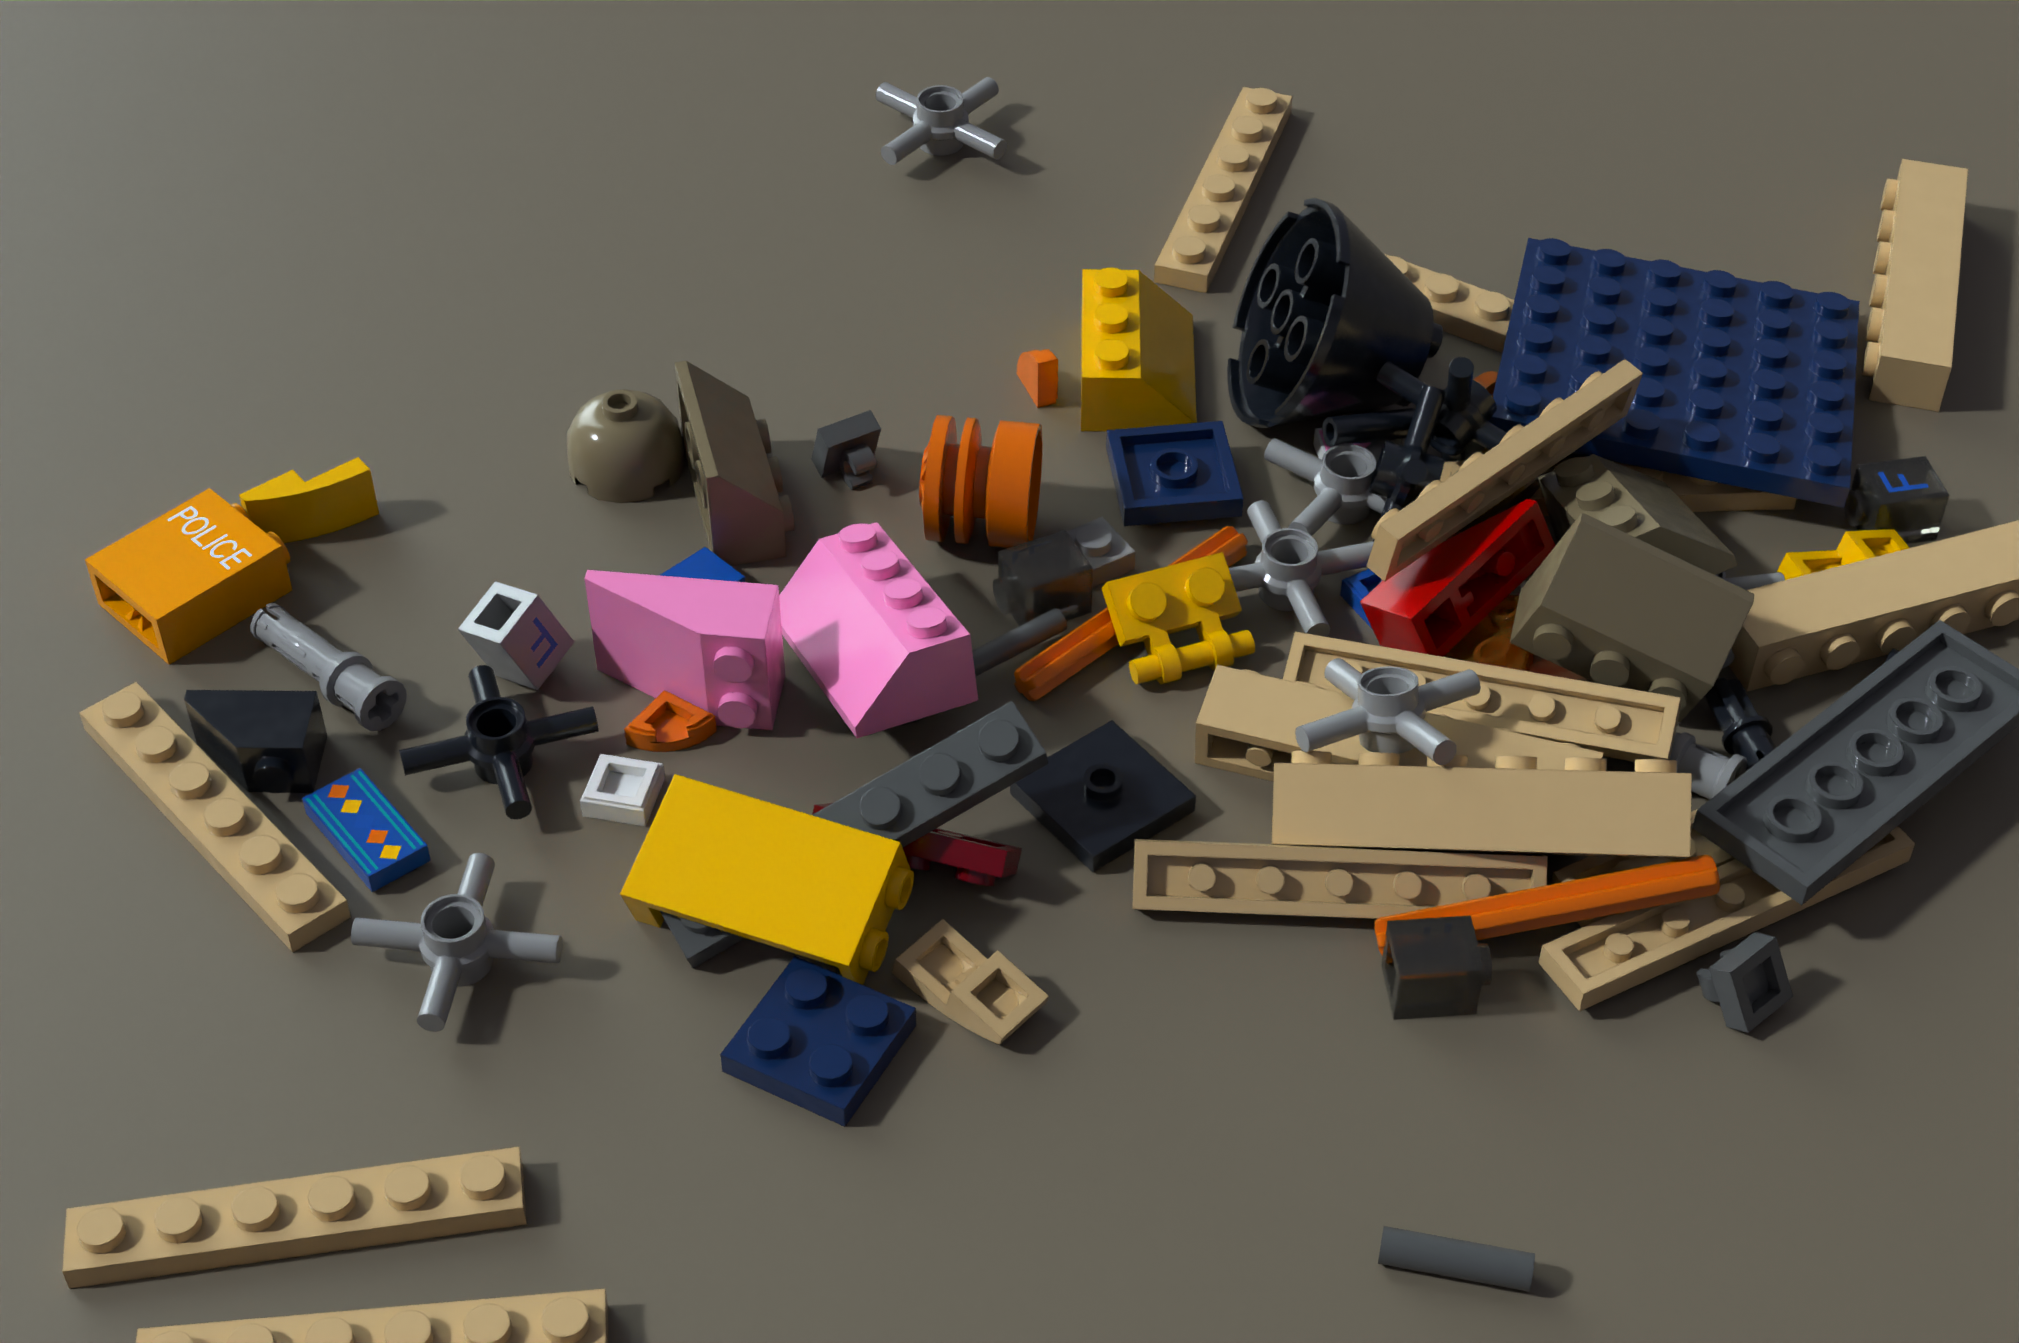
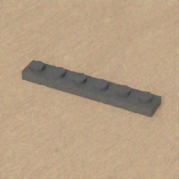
(913, 799)

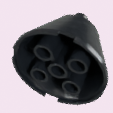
(1323, 322)

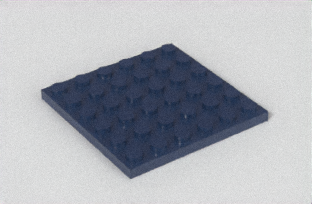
(1736, 371)

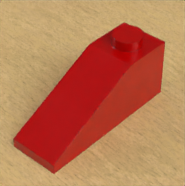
(1458, 582)

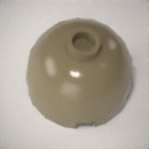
(624, 446)

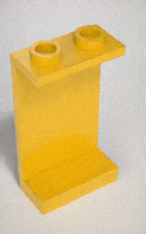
(770, 876)

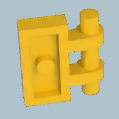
(1175, 600)

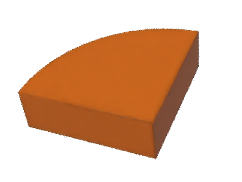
(1039, 376)
(669, 725)

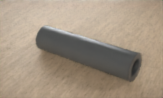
(1456, 1258)

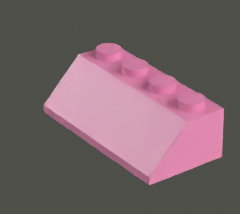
(875, 633)

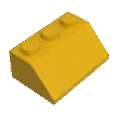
(1134, 353)

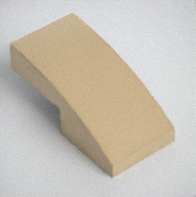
(964, 985)

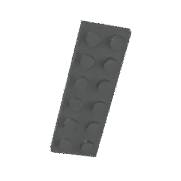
(1865, 762)

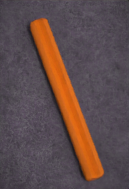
(1098, 634)
(1577, 899)

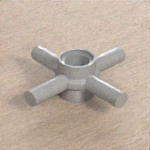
(940, 120)
(1339, 481)
(1293, 567)
(1389, 711)
(456, 941)

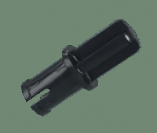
(1742, 727)

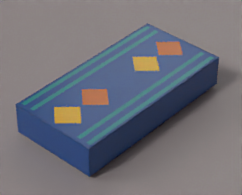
(366, 829)

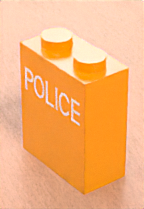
(190, 575)

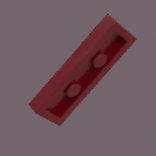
(975, 858)

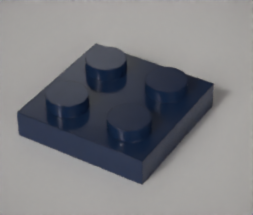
(1174, 473)
(819, 1040)

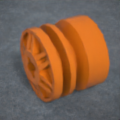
(982, 481)

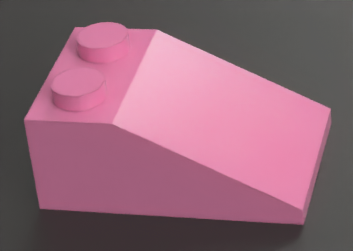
(694, 639)

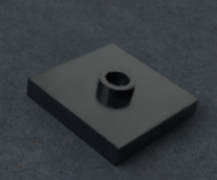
(1103, 795)

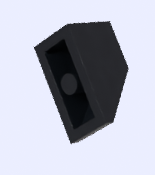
(261, 736)

